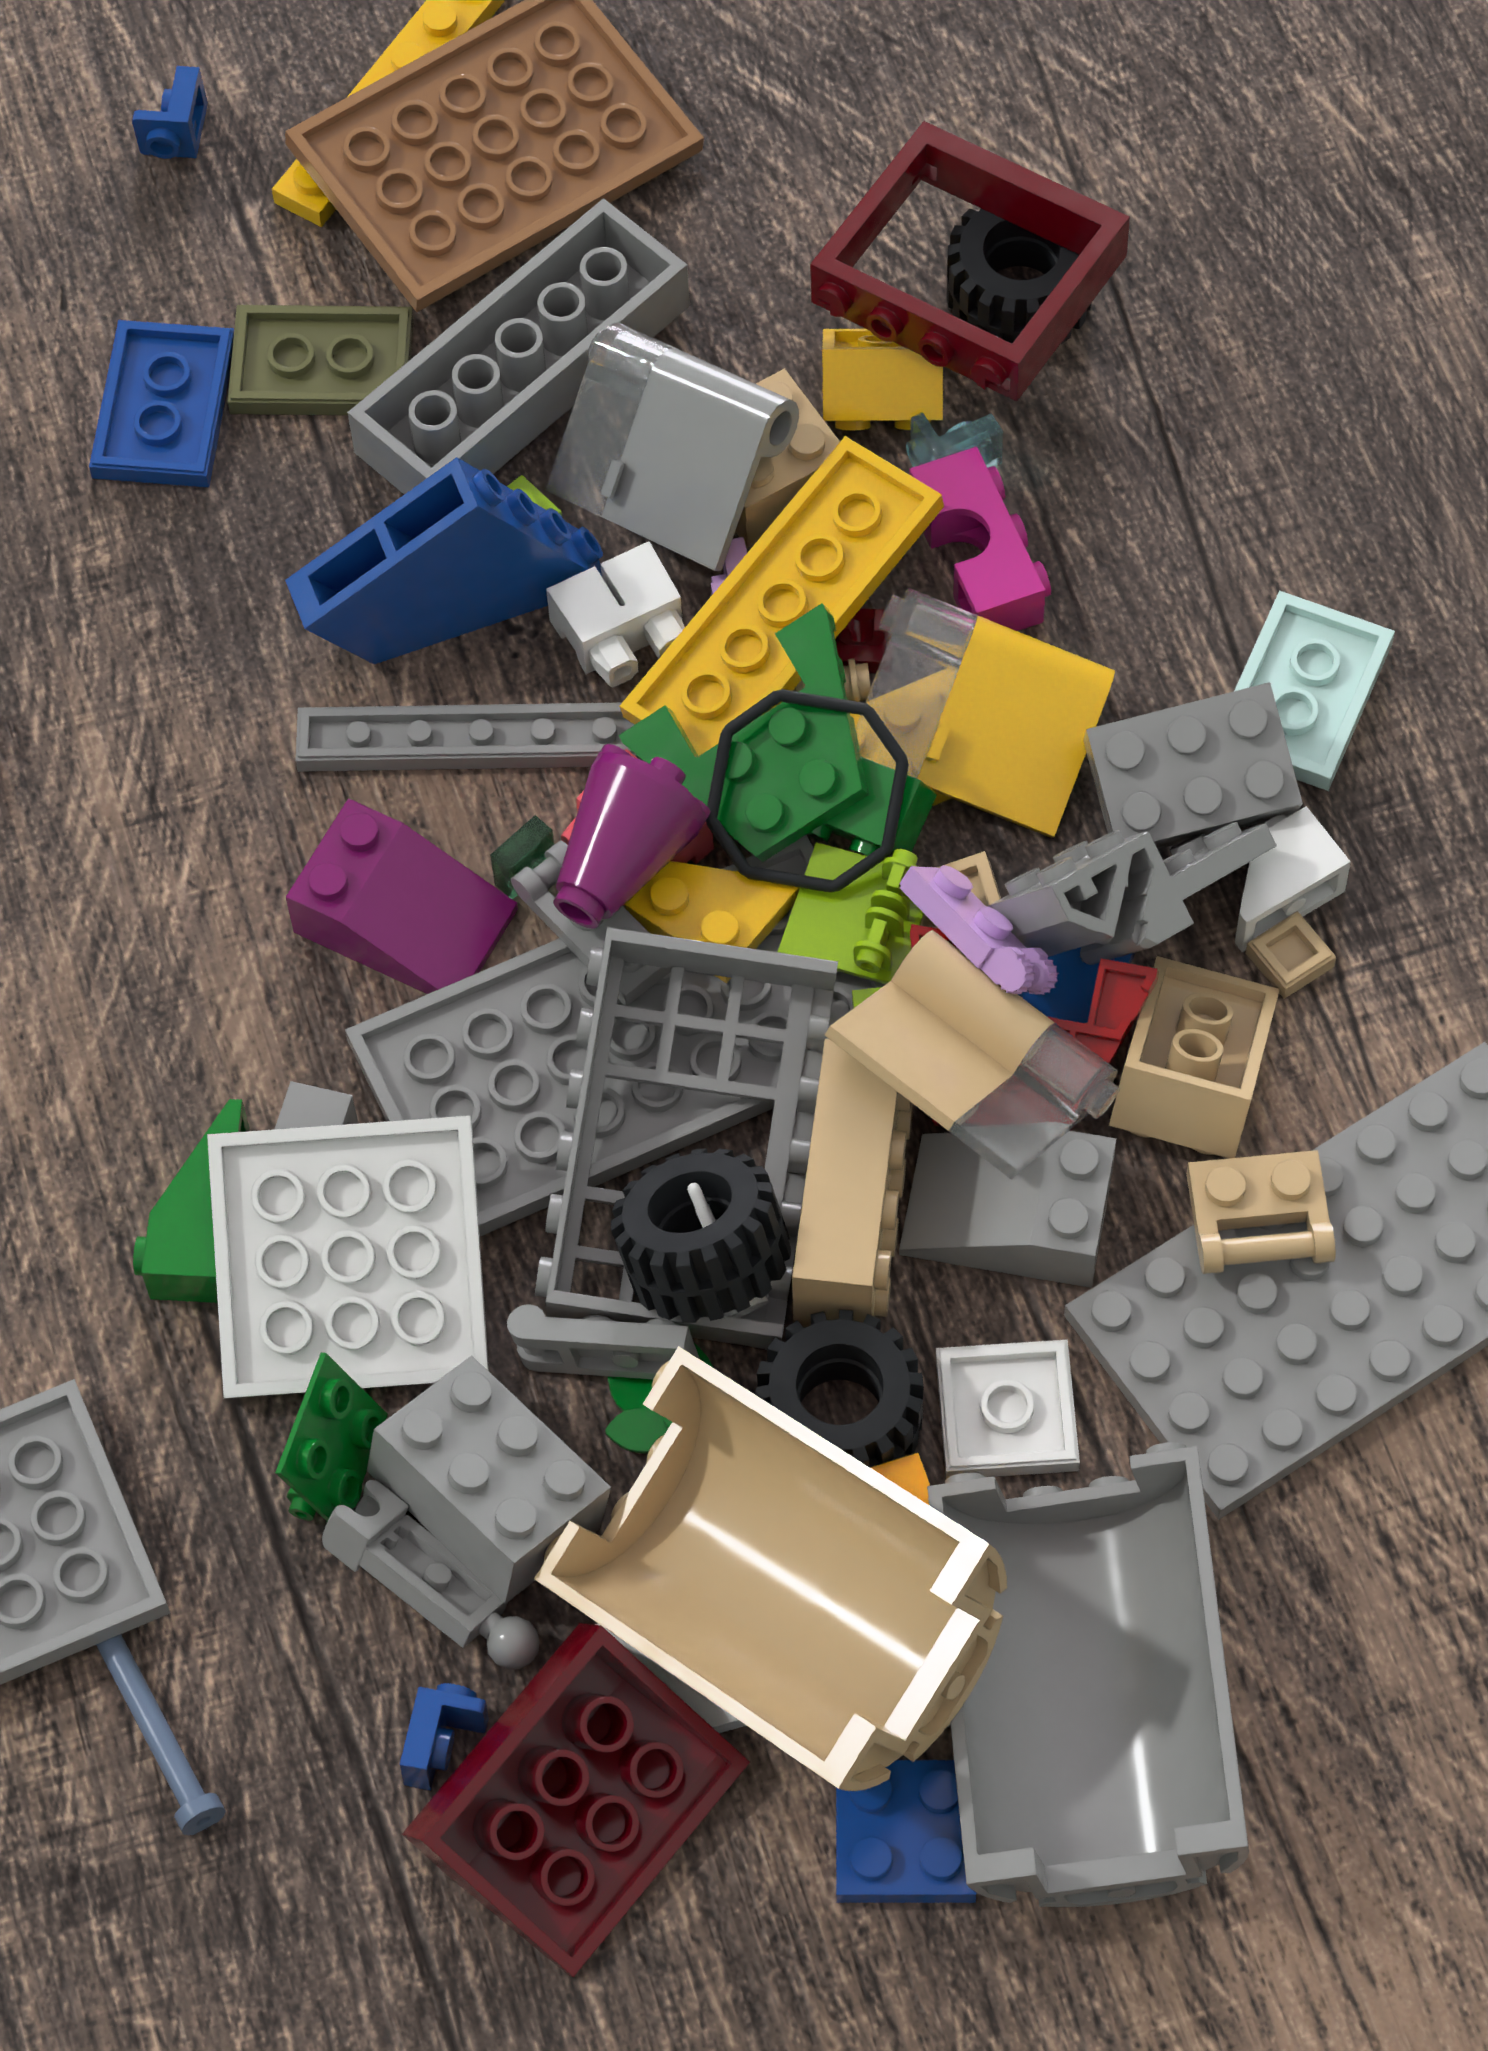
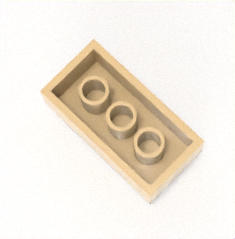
(850, 1192)

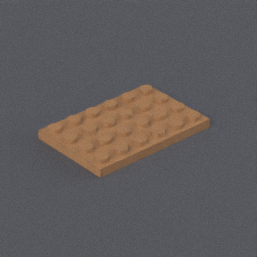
(492, 144)

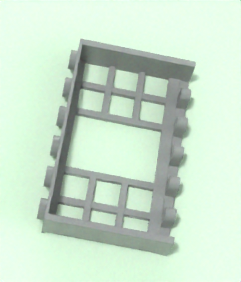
(791, 1122)

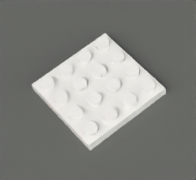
(346, 1250)

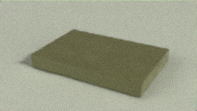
(314, 356)

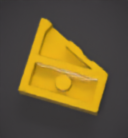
(711, 905)

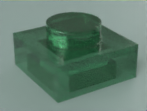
(521, 850)

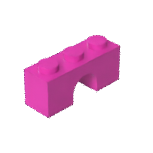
(1002, 579)

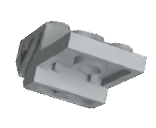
(1120, 891)

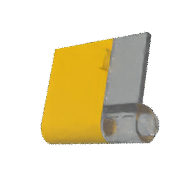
(983, 710)

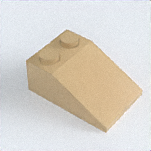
(1195, 1058)

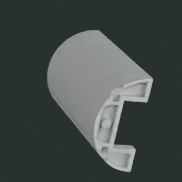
(1104, 1717)

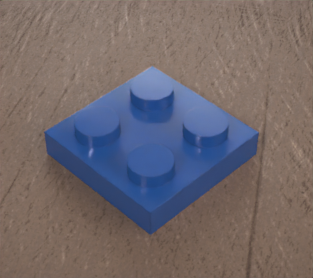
(902, 1838)

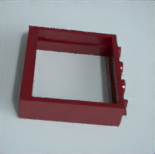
(1006, 191)

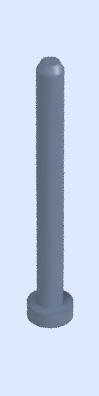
(196, 1808)

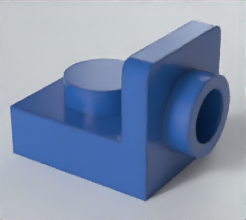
(179, 124)
(428, 1741)

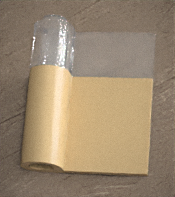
(975, 1056)

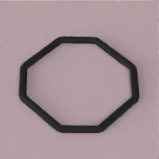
(893, 809)

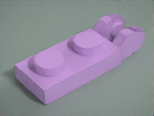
(978, 930)

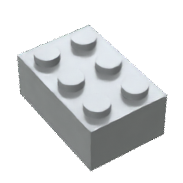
(1194, 767)
(485, 1476)

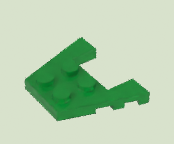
(784, 767)

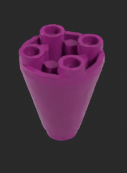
(624, 833)

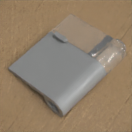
(667, 443)

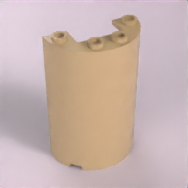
(787, 1582)

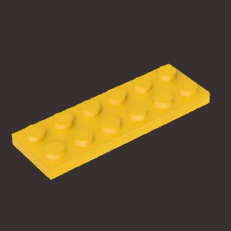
(823, 548)

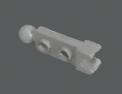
(426, 1575)

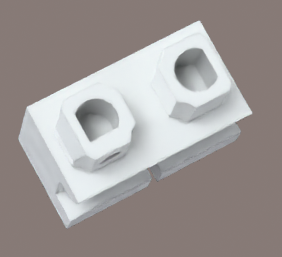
(617, 613)

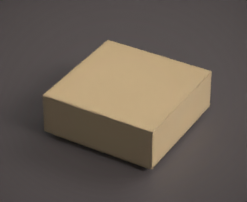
(1290, 954)

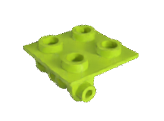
(860, 925)

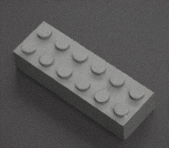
(518, 352)

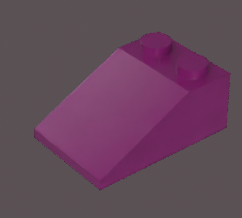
(397, 902)

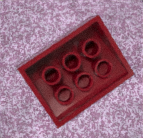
(576, 1797)

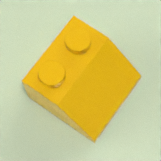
(876, 381)

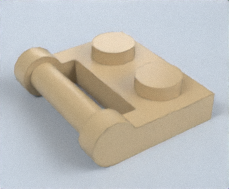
(1258, 1194)

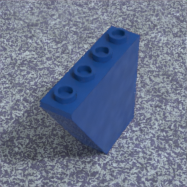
(439, 566)

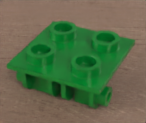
(329, 1443)

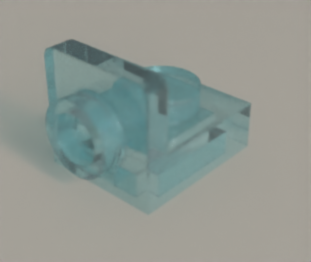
(927, 446)

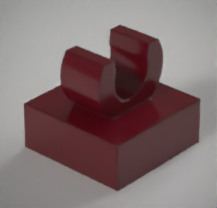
(863, 639)

